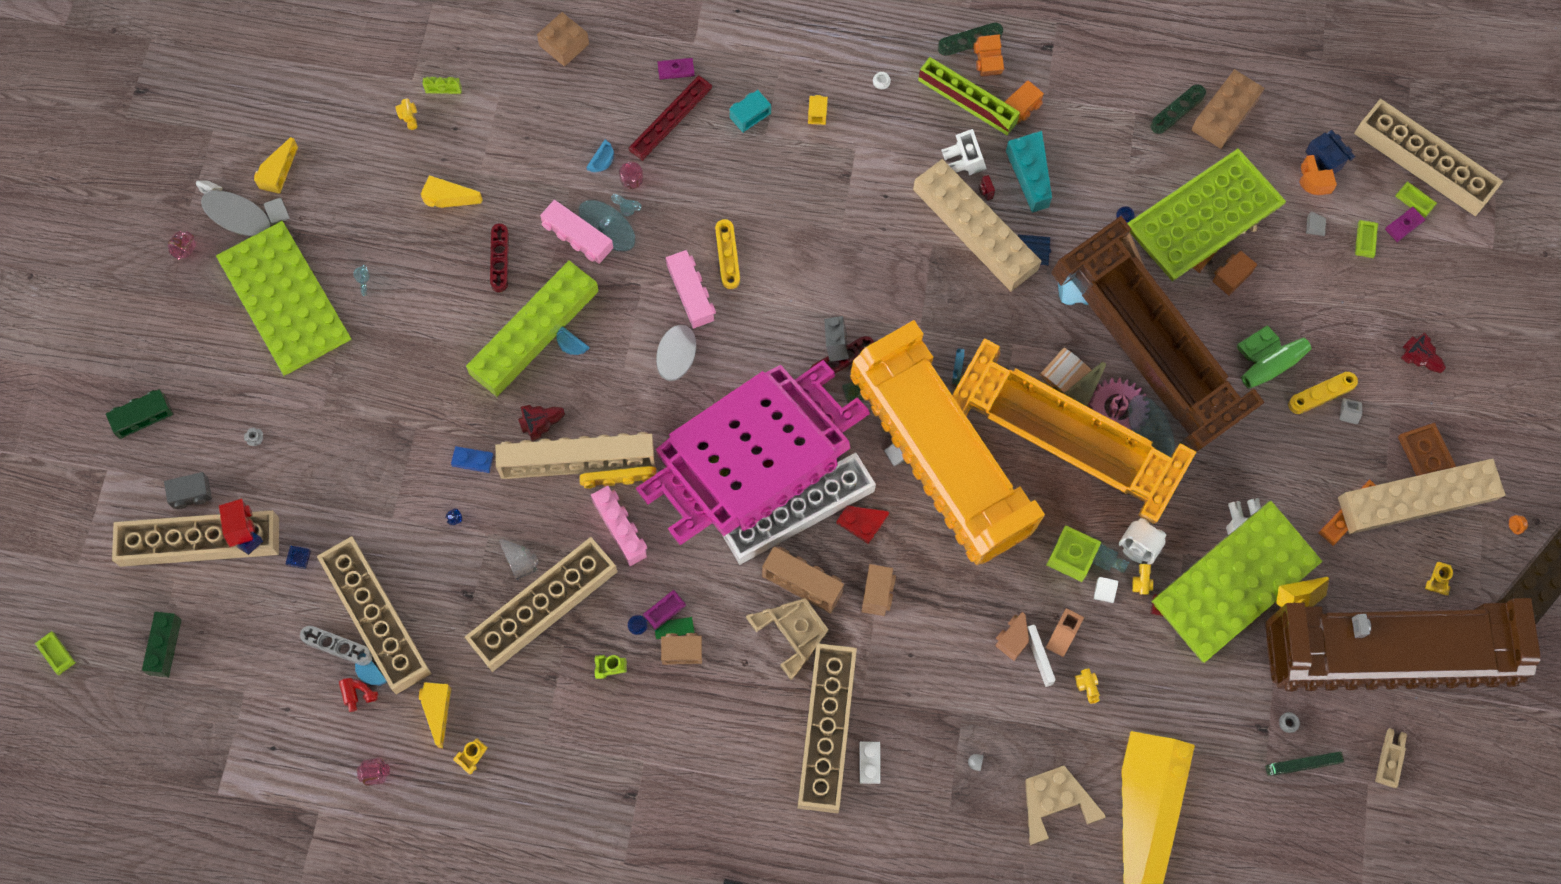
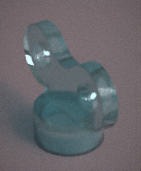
(627, 207)
(362, 276)

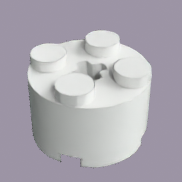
(1142, 541)

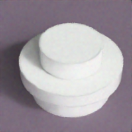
(881, 80)

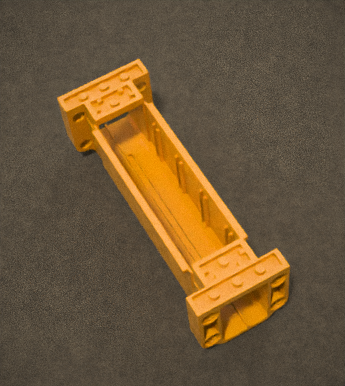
(1072, 431)
(943, 446)

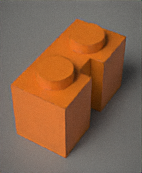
(989, 55)
(1025, 100)

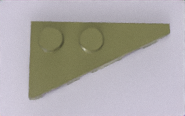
(1084, 388)

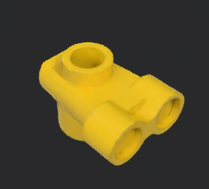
(406, 112)
(1143, 583)
(1438, 583)
(1087, 682)
(467, 758)

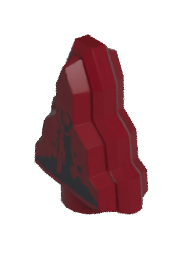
(1423, 353)
(538, 419)

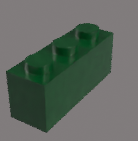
(139, 413)
(161, 644)

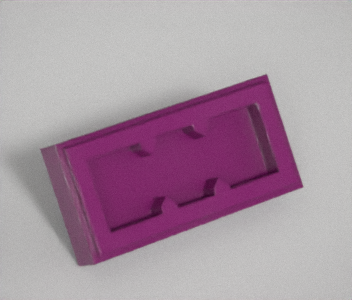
(676, 68)
(1405, 224)
(664, 609)

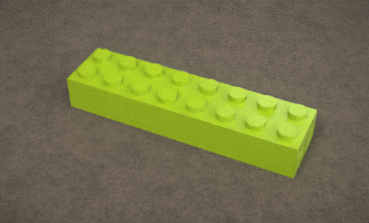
(532, 328)

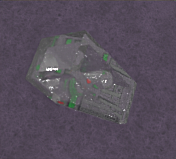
(519, 559)

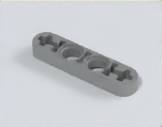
(337, 643)

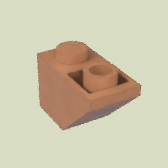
(1064, 632)
(1015, 638)

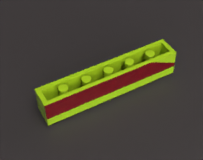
(968, 96)

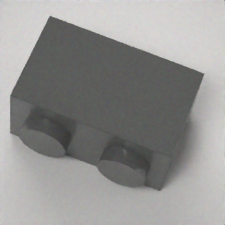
(836, 338)
(188, 490)

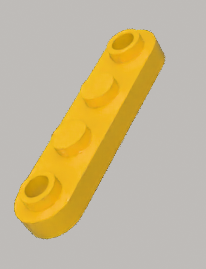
(727, 254)
(1322, 393)
(610, 477)

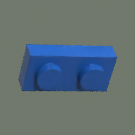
(472, 459)

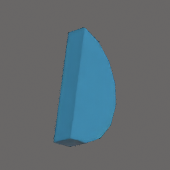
(602, 159)
(570, 343)
(958, 366)
(369, 673)

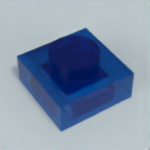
(250, 546)
(298, 557)

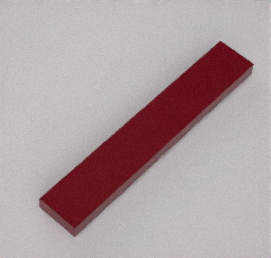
(670, 118)

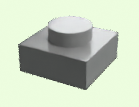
(1361, 625)

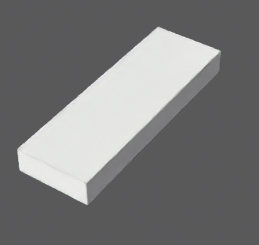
(1040, 656)

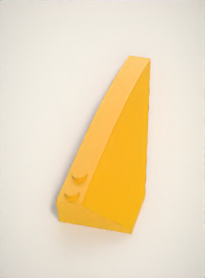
(1152, 795)

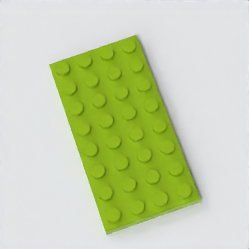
(1205, 214)
(283, 298)
(1236, 581)

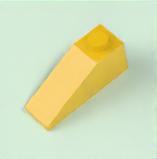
(275, 168)
(447, 194)
(1305, 592)
(435, 703)

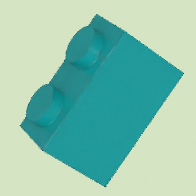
(750, 110)

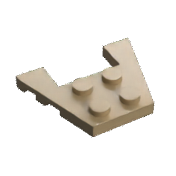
(799, 626)
(1053, 793)

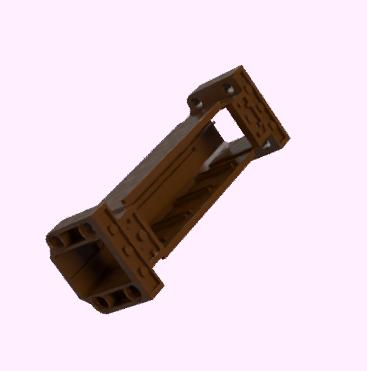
(1155, 335)
(1403, 648)

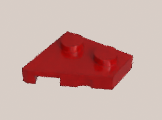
(862, 521)

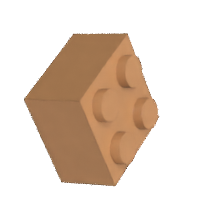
(563, 39)
(878, 585)

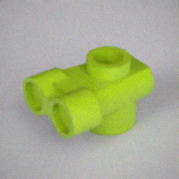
(605, 666)

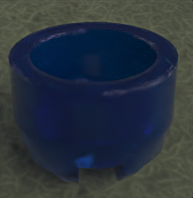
(454, 517)

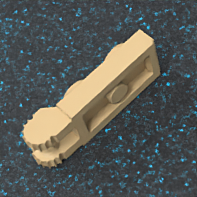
(1391, 760)

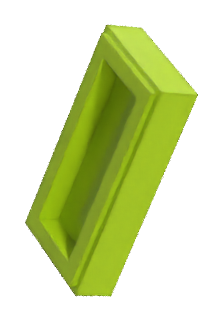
(1415, 198)
(1366, 239)
(55, 653)

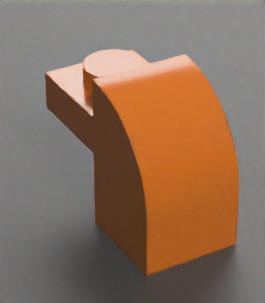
(1316, 181)

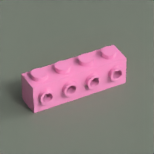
(576, 231)
(690, 289)
(619, 526)

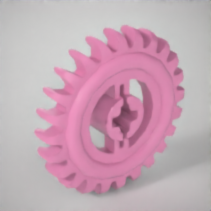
(1114, 389)

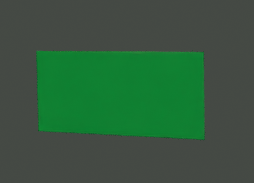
(676, 626)

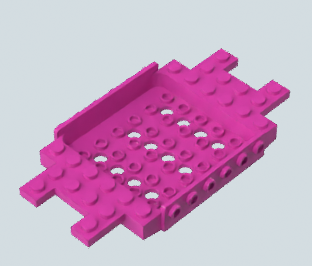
(707, 497)

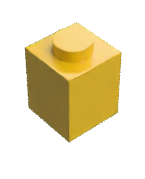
(817, 110)

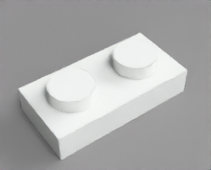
(869, 762)

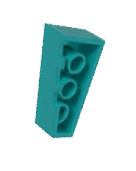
(1031, 169)

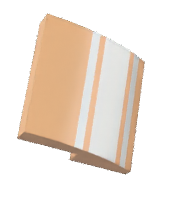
(1064, 371)

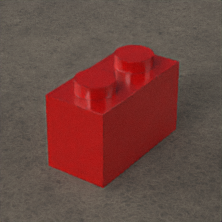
(236, 522)

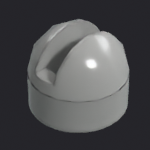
(975, 761)

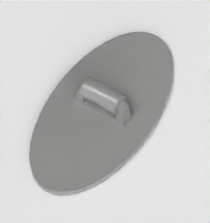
(234, 213)
(676, 352)

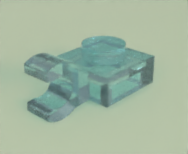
(1107, 558)

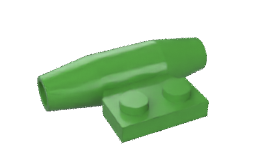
(1269, 356)

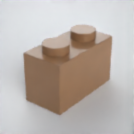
(681, 649)

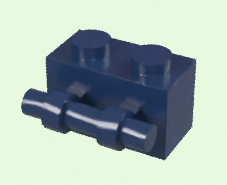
(1330, 151)

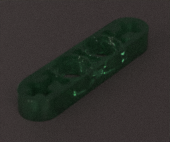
(969, 37)
(1178, 109)
(1304, 764)

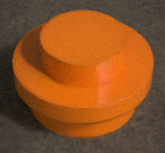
(1518, 524)

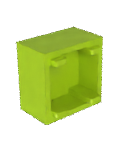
(1073, 553)

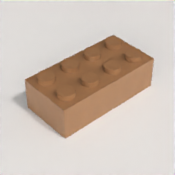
(1227, 109)
(802, 579)

